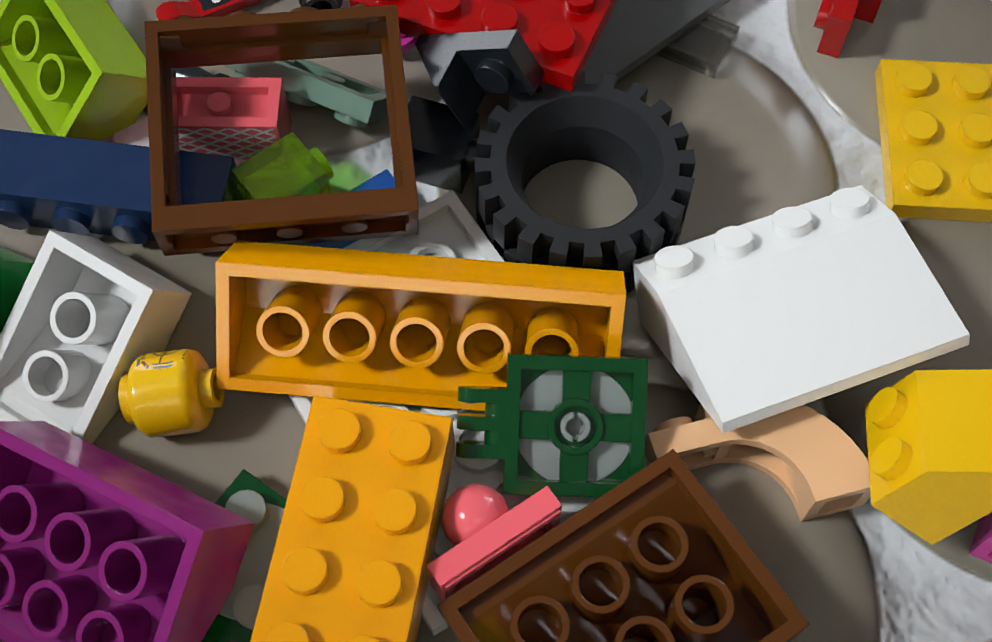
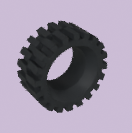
(593, 126)

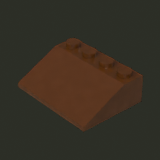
(631, 568)

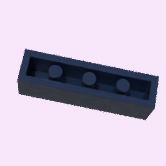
(96, 184)

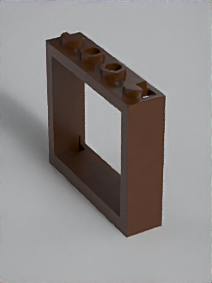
(269, 38)

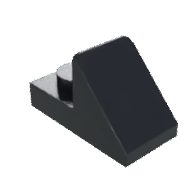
(478, 63)

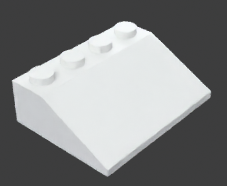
(794, 307)

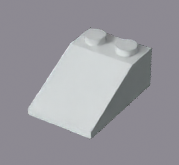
(79, 330)

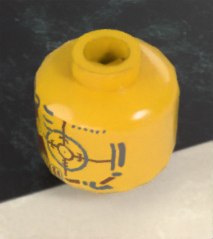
(169, 393)

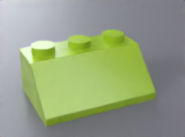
(71, 67)

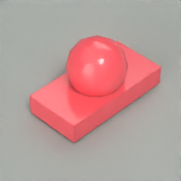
(487, 533)

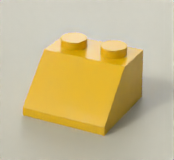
(932, 450)

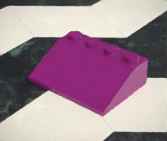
(106, 545)

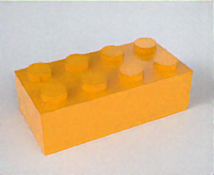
(358, 526)

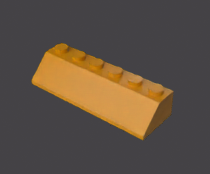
(399, 321)

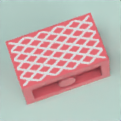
(231, 115)

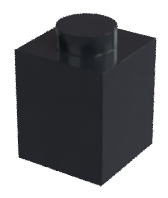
(441, 145)

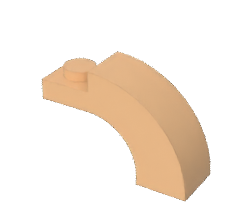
(796, 448)

